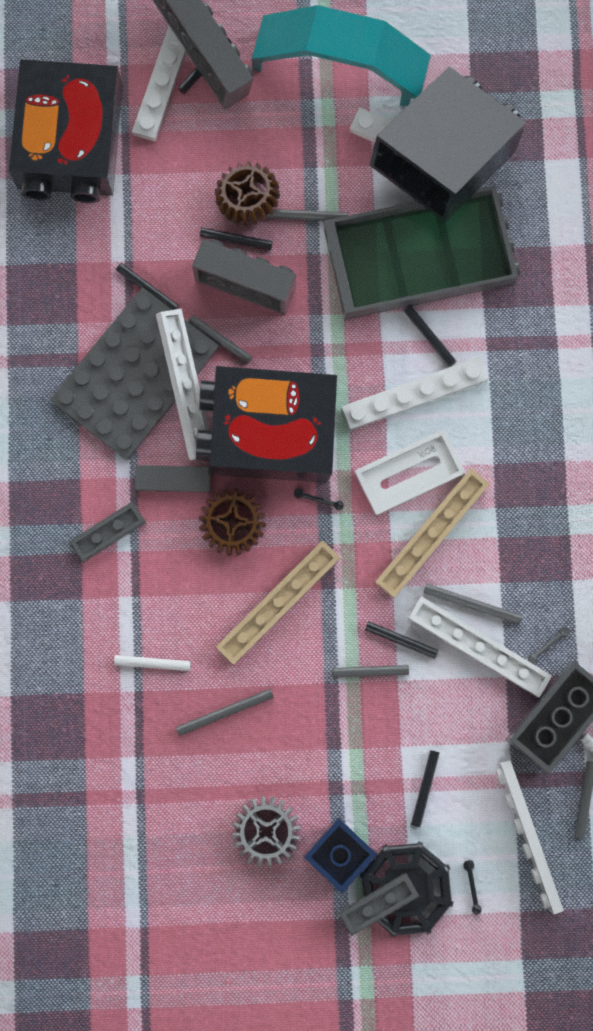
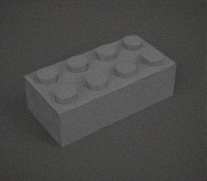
(244, 276)
(556, 719)

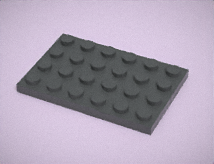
(125, 378)

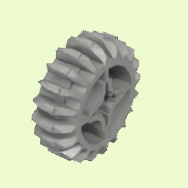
(249, 846)

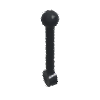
(298, 493)
(469, 866)

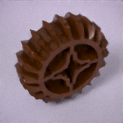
(255, 203)
(221, 521)

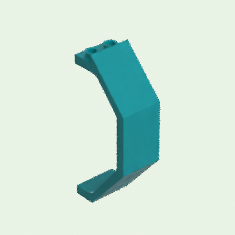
(346, 40)

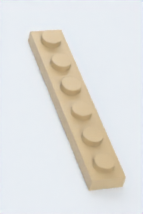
(432, 533)
(278, 602)

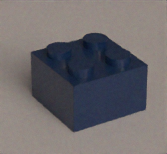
(339, 855)

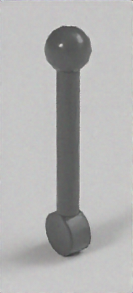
(563, 632)

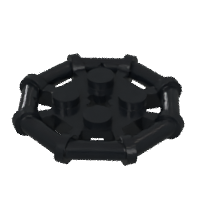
(421, 881)

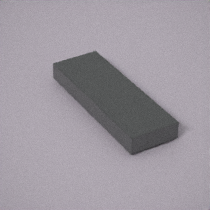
(172, 479)
(107, 532)
(378, 904)

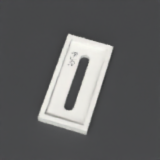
(373, 474)

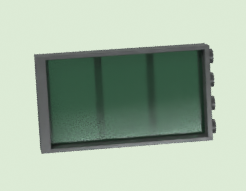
(415, 258)

